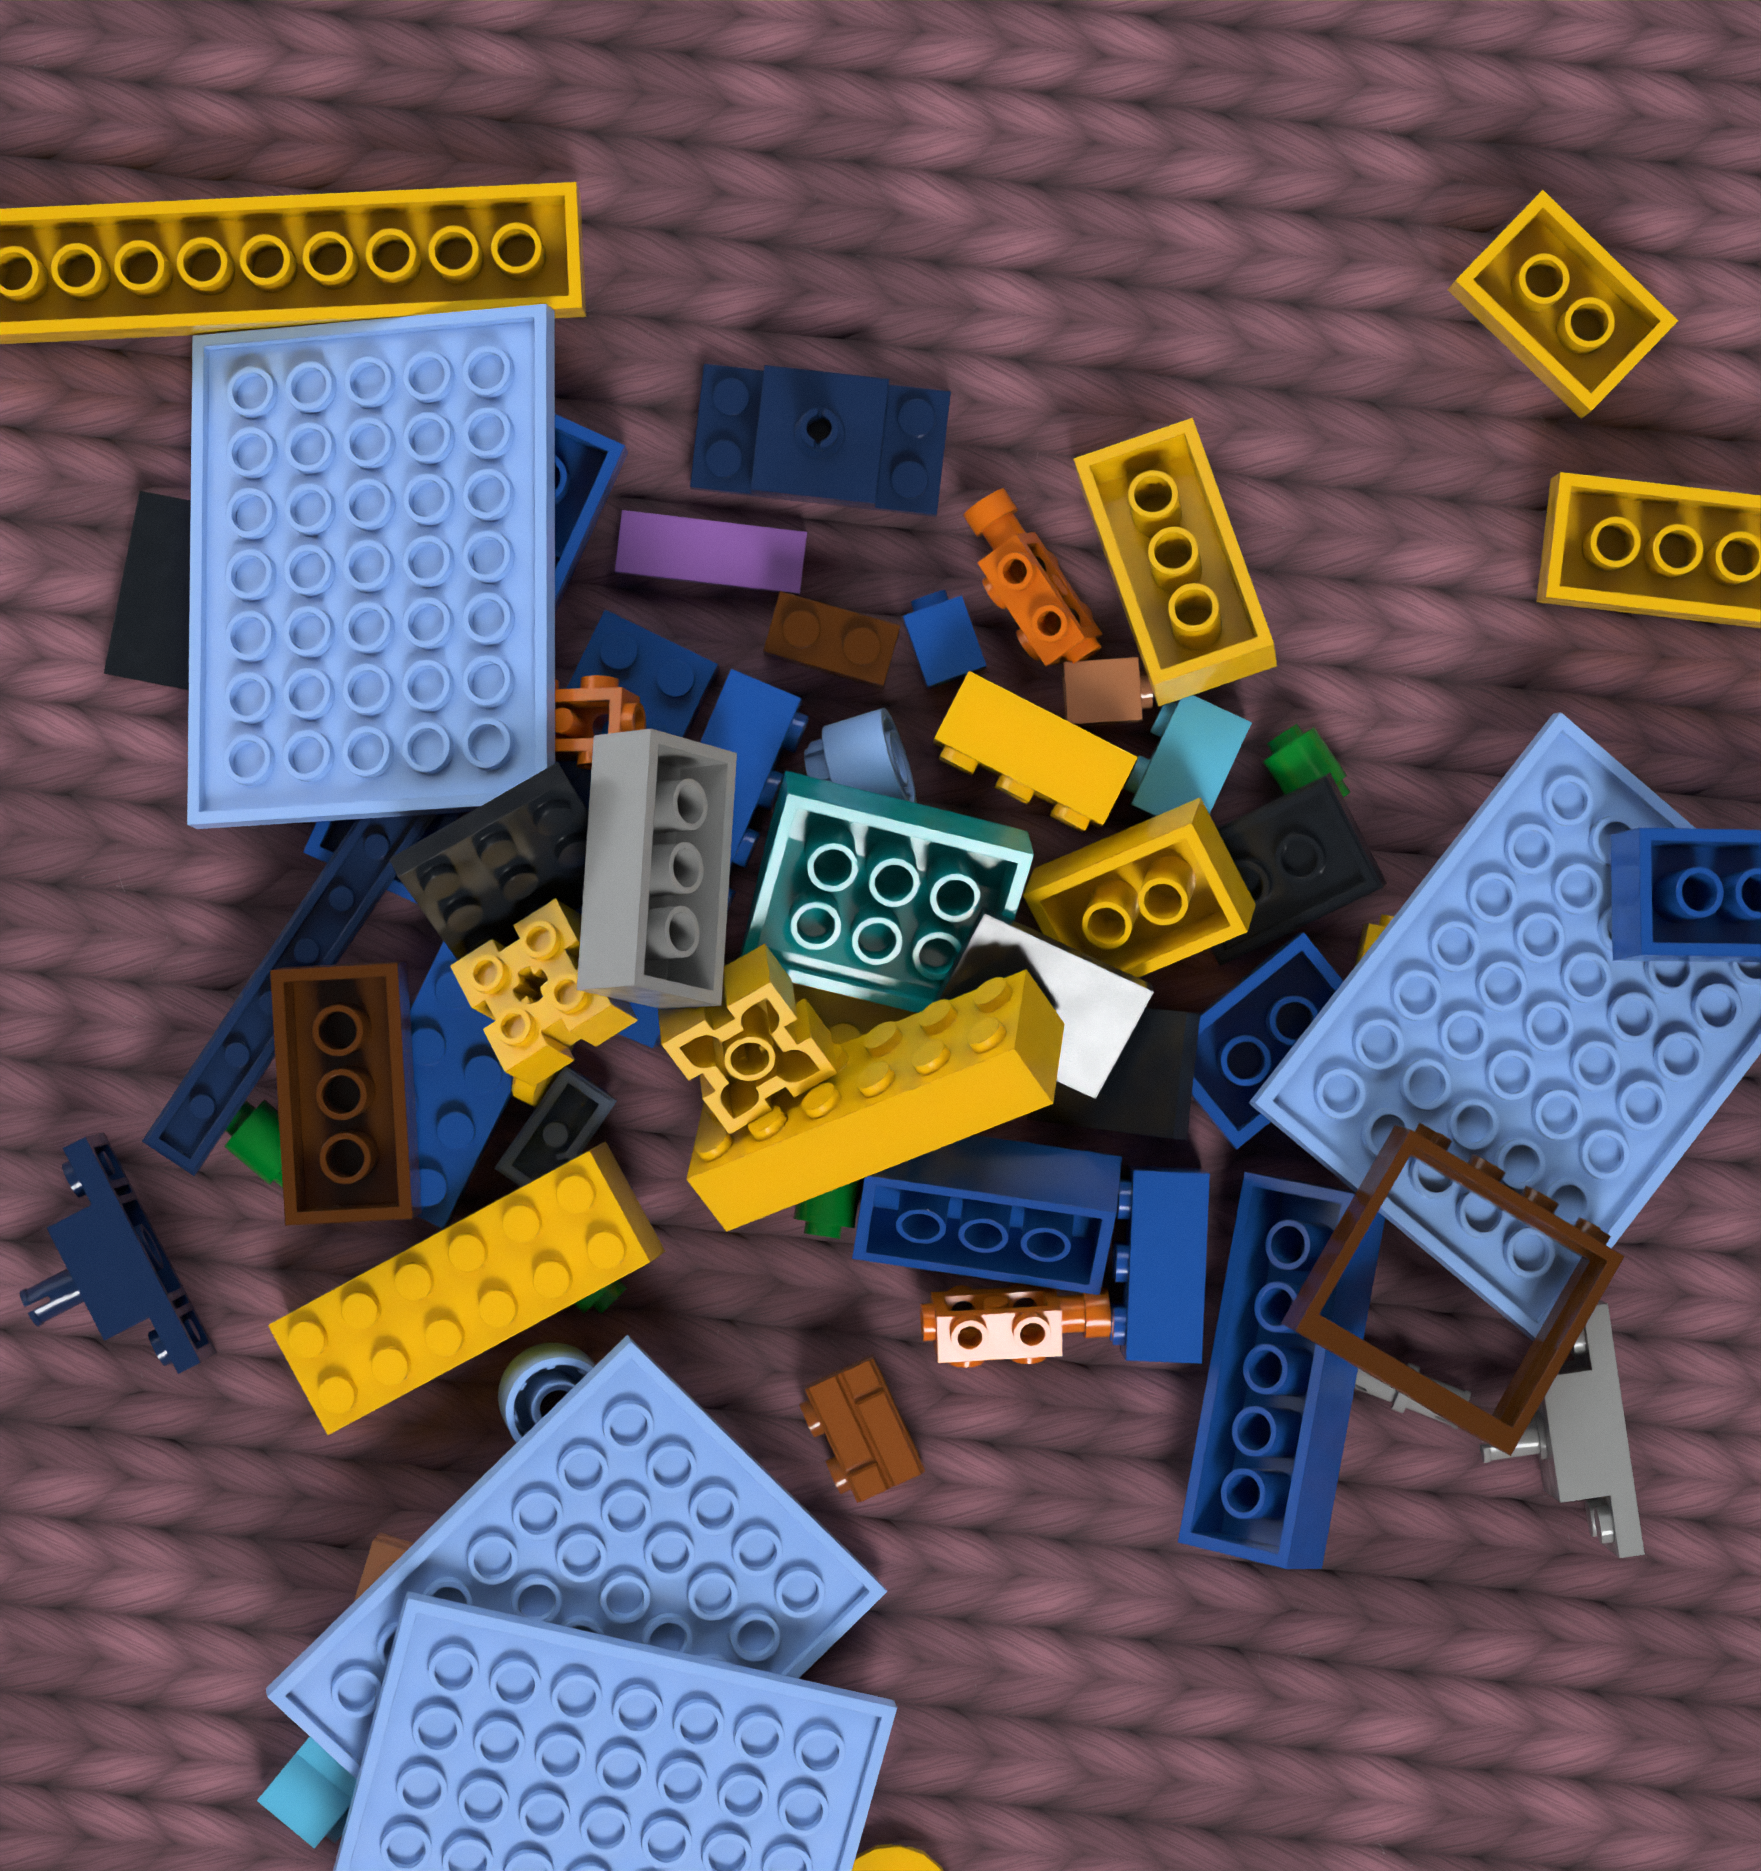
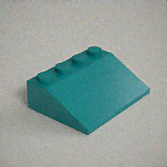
(877, 889)

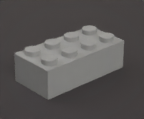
(657, 870)

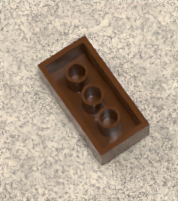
(346, 1093)

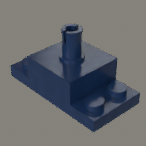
(820, 438)
(117, 1263)

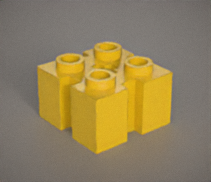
(507, 986)
(750, 1042)

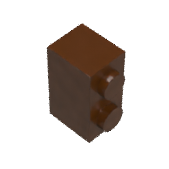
(831, 640)

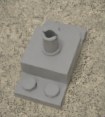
(1585, 1440)

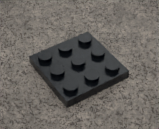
(500, 862)

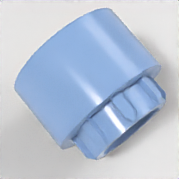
(863, 755)
(535, 1375)

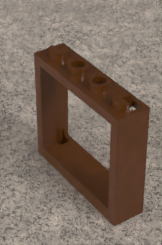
(1555, 1337)

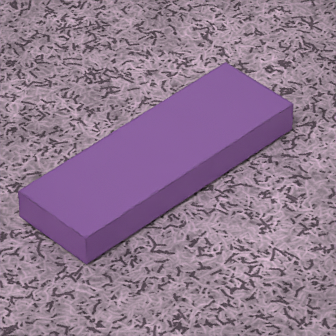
(710, 552)

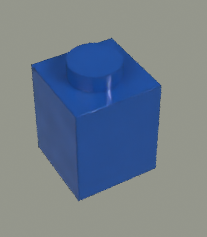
(943, 639)

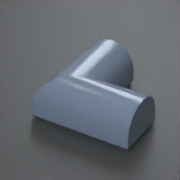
(557, 1128)

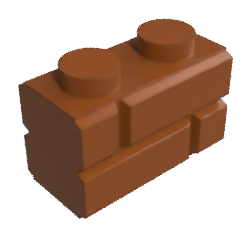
(863, 1430)

